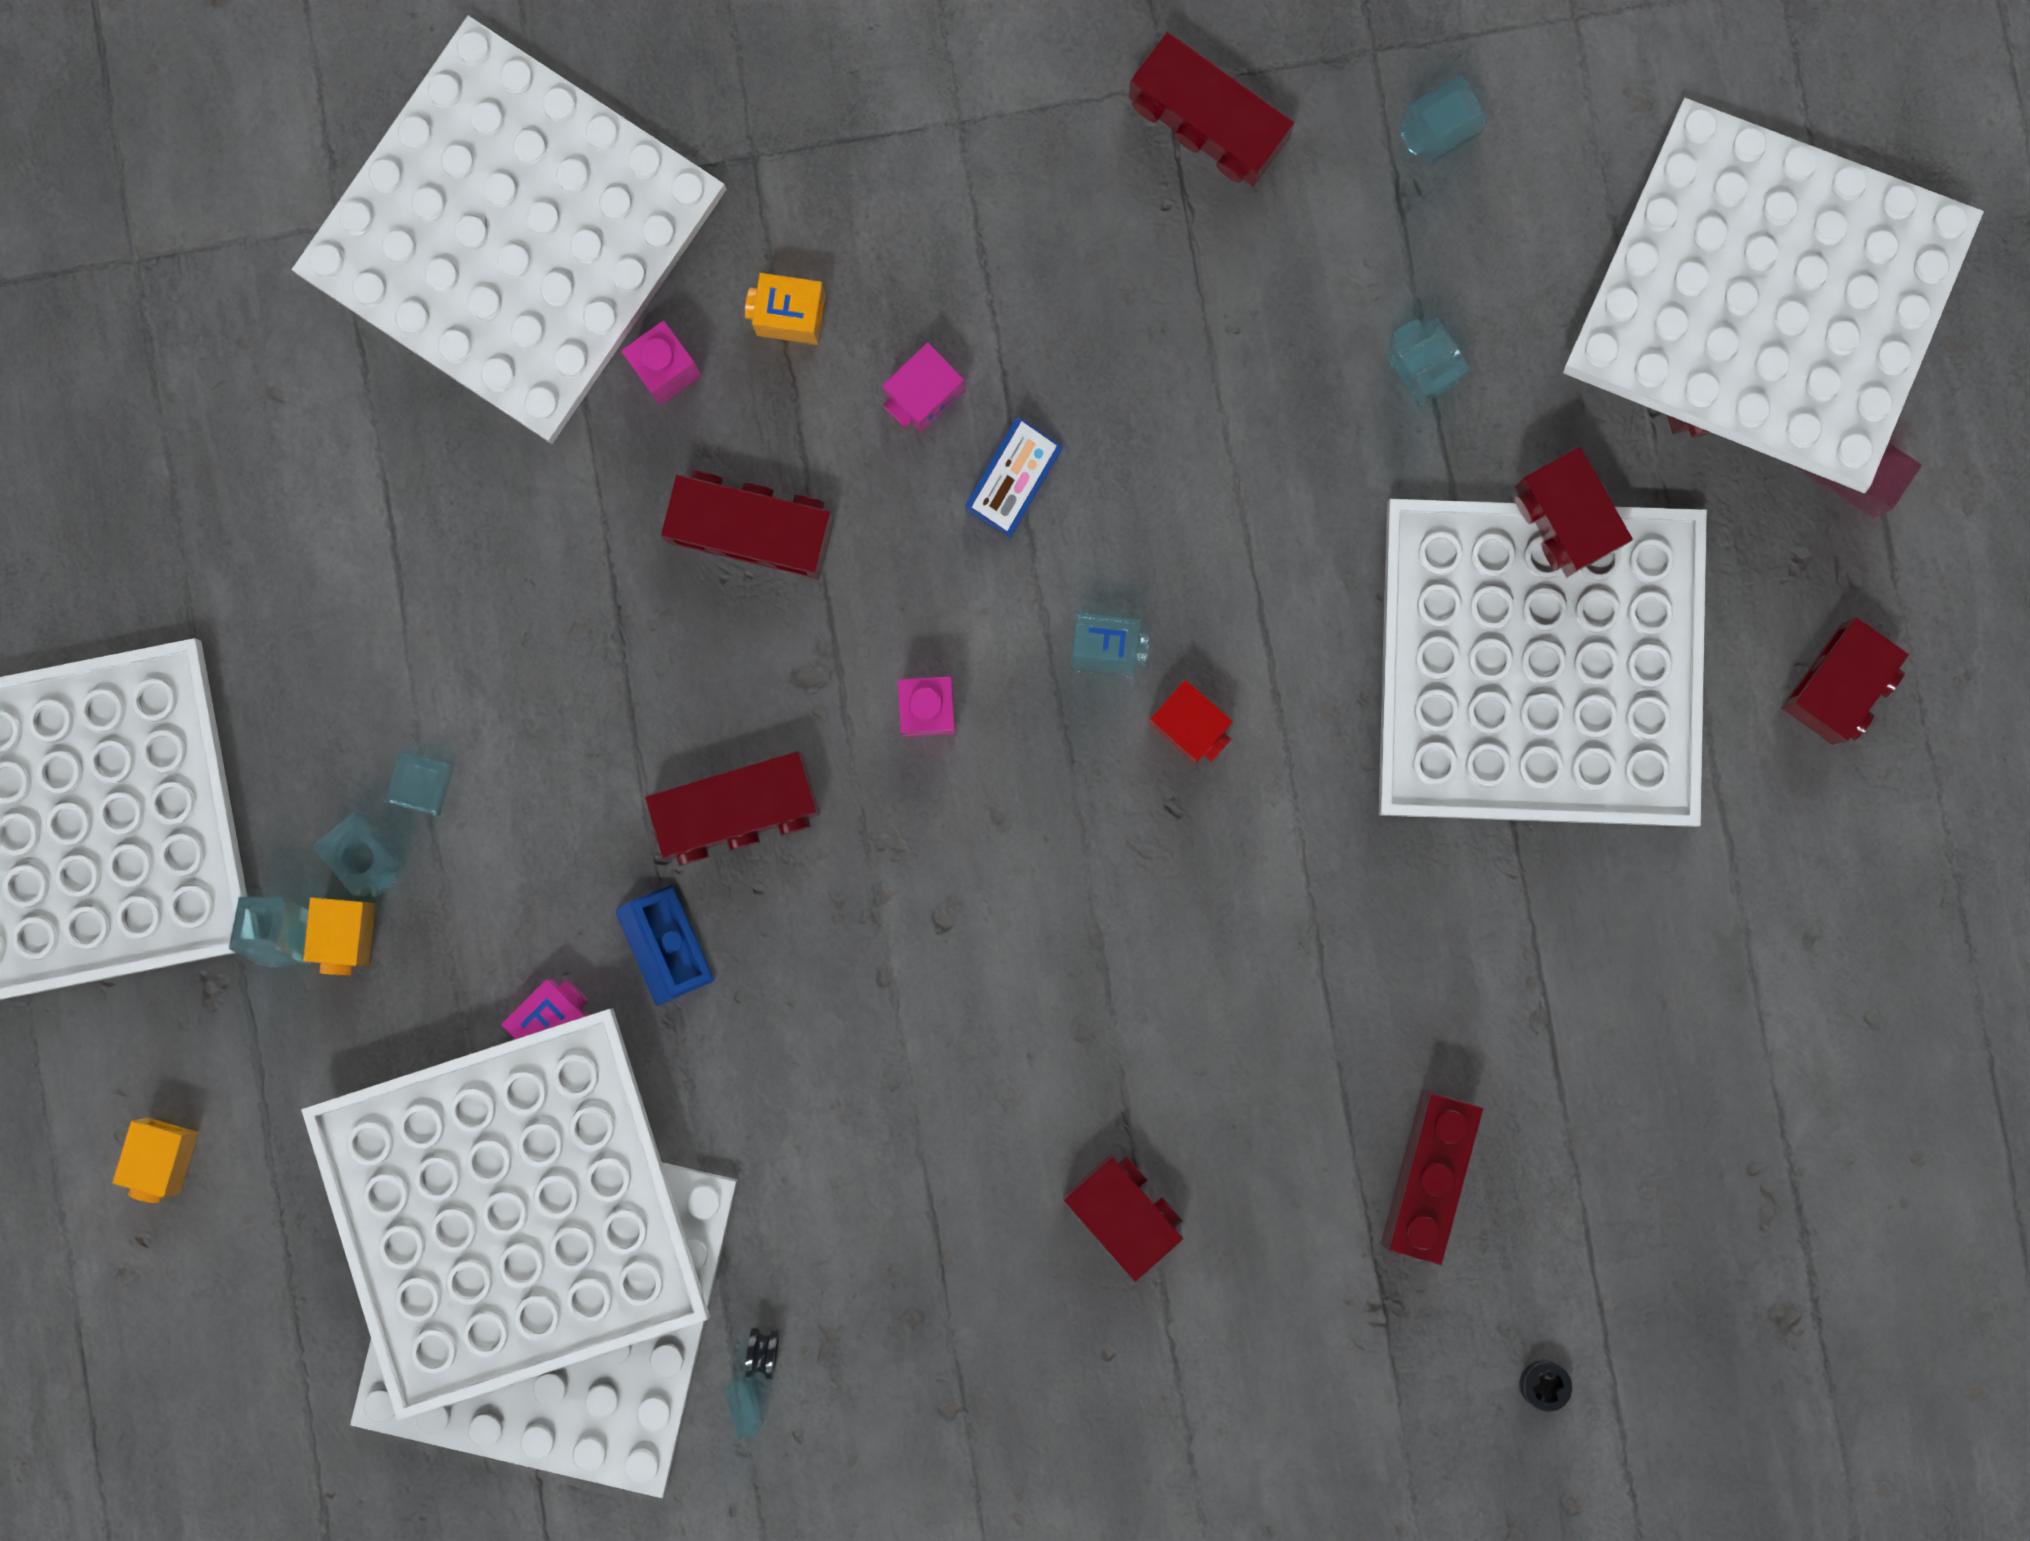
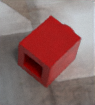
(1192, 724)

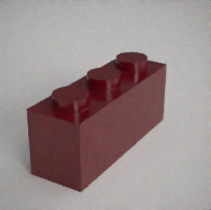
(1209, 110)
(748, 524)
(733, 808)
(1431, 1177)

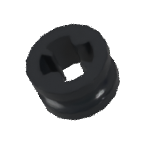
(762, 1353)
(1530, 1378)

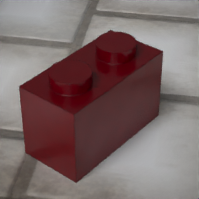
(1571, 513)
(1846, 682)
(1124, 1216)

